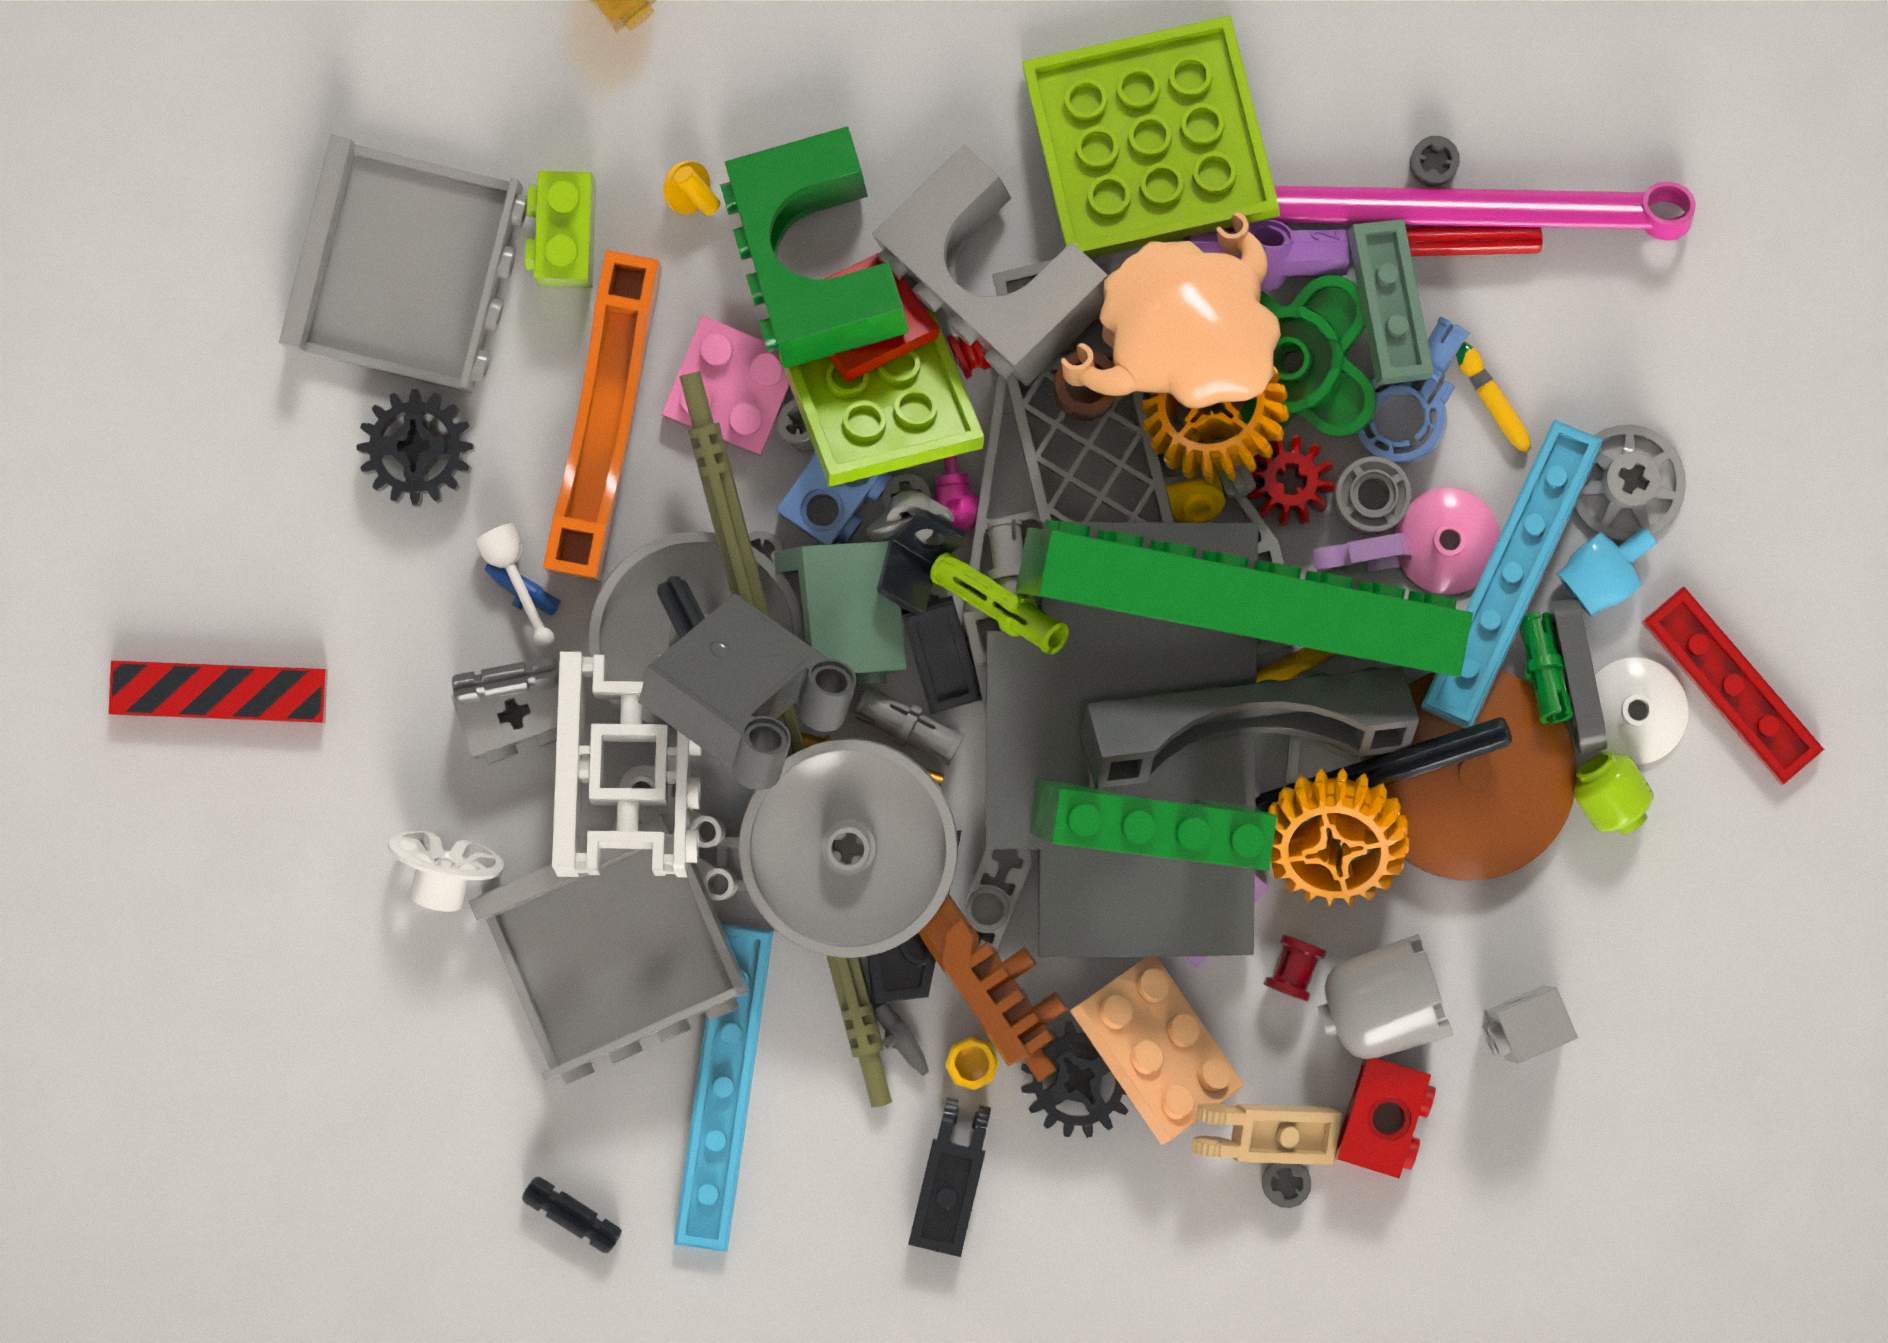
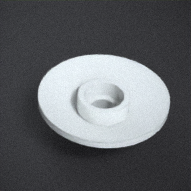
(1665, 704)

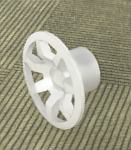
(442, 874)

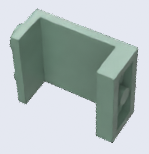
(843, 608)

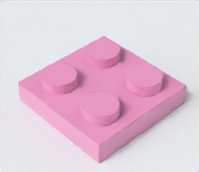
(740, 382)

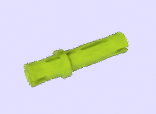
(1014, 612)

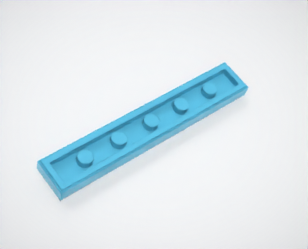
(1516, 570)
(723, 1102)

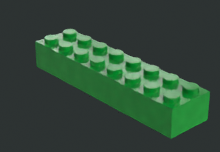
(1242, 601)

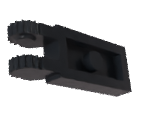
(949, 1185)

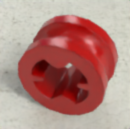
(967, 356)

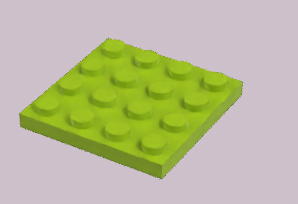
(1150, 137)

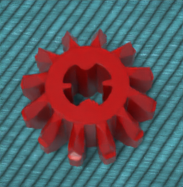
(1304, 470)

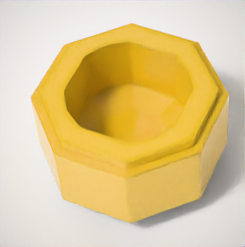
(972, 1063)

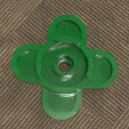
(1322, 328)

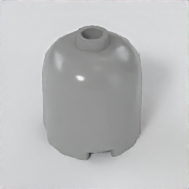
(1384, 1001)

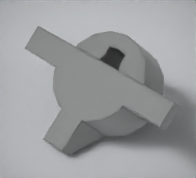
(902, 510)

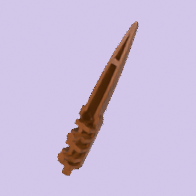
(990, 988)

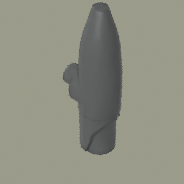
(900, 1038)

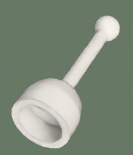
(503, 549)

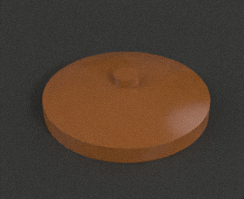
(1493, 808)

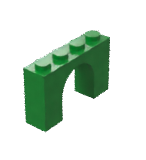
(807, 314)
(1153, 827)

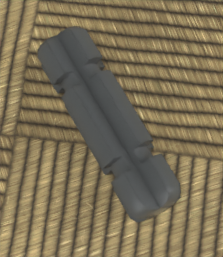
(505, 680)

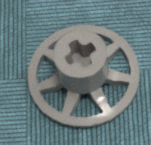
(1632, 482)

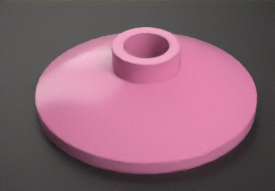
(1432, 565)

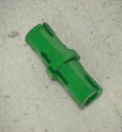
(1545, 668)

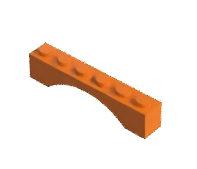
(604, 416)

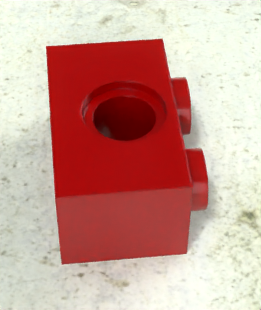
(1359, 1139)

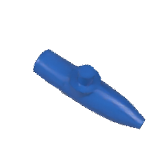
(540, 598)

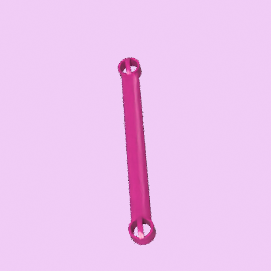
(1489, 207)

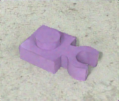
(1377, 553)

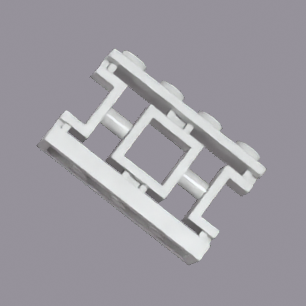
(585, 764)

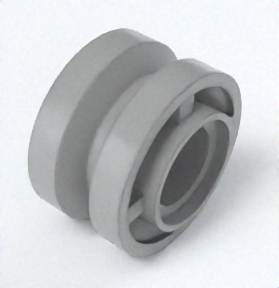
(1387, 475)

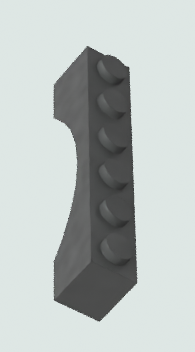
(1352, 711)

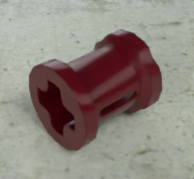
(1295, 968)

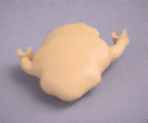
(1186, 323)

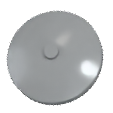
(632, 623)
(849, 848)

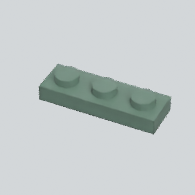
(1390, 302)

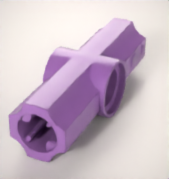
(1290, 252)

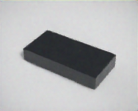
(942, 656)

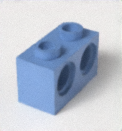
(848, 496)

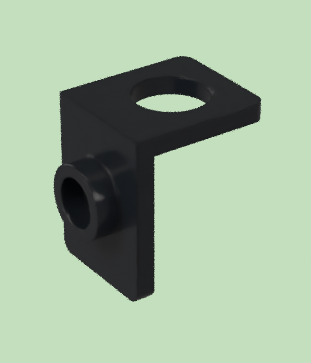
(909, 561)

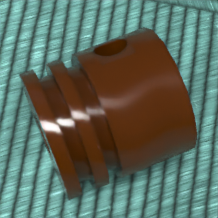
(1080, 401)

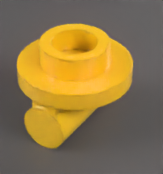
(688, 189)
(1196, 499)

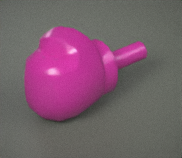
(955, 494)

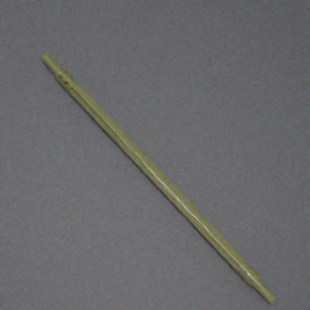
(745, 581)

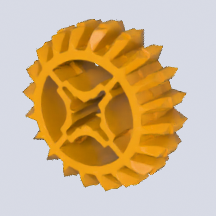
(1192, 445)
(1357, 818)

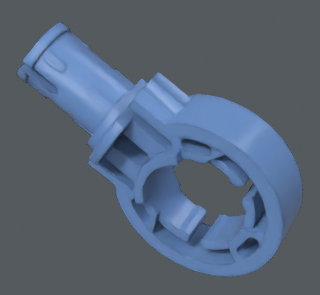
(1442, 354)

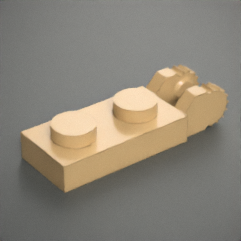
(1271, 1133)

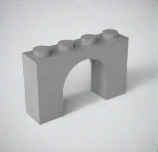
(1017, 329)

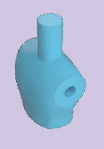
(1603, 572)

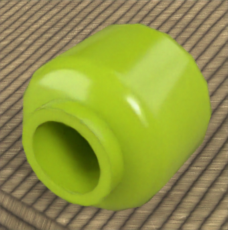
(1613, 793)

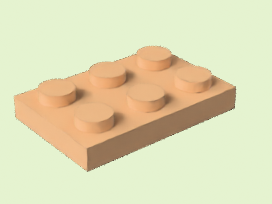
(1156, 1047)

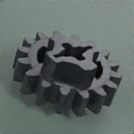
(392, 447)
(1057, 1093)

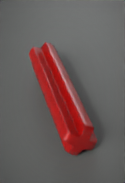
(1474, 240)

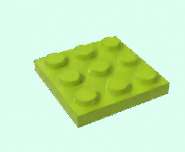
(887, 417)

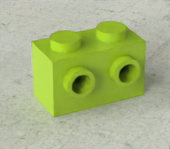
(564, 229)

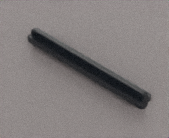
(1419, 757)

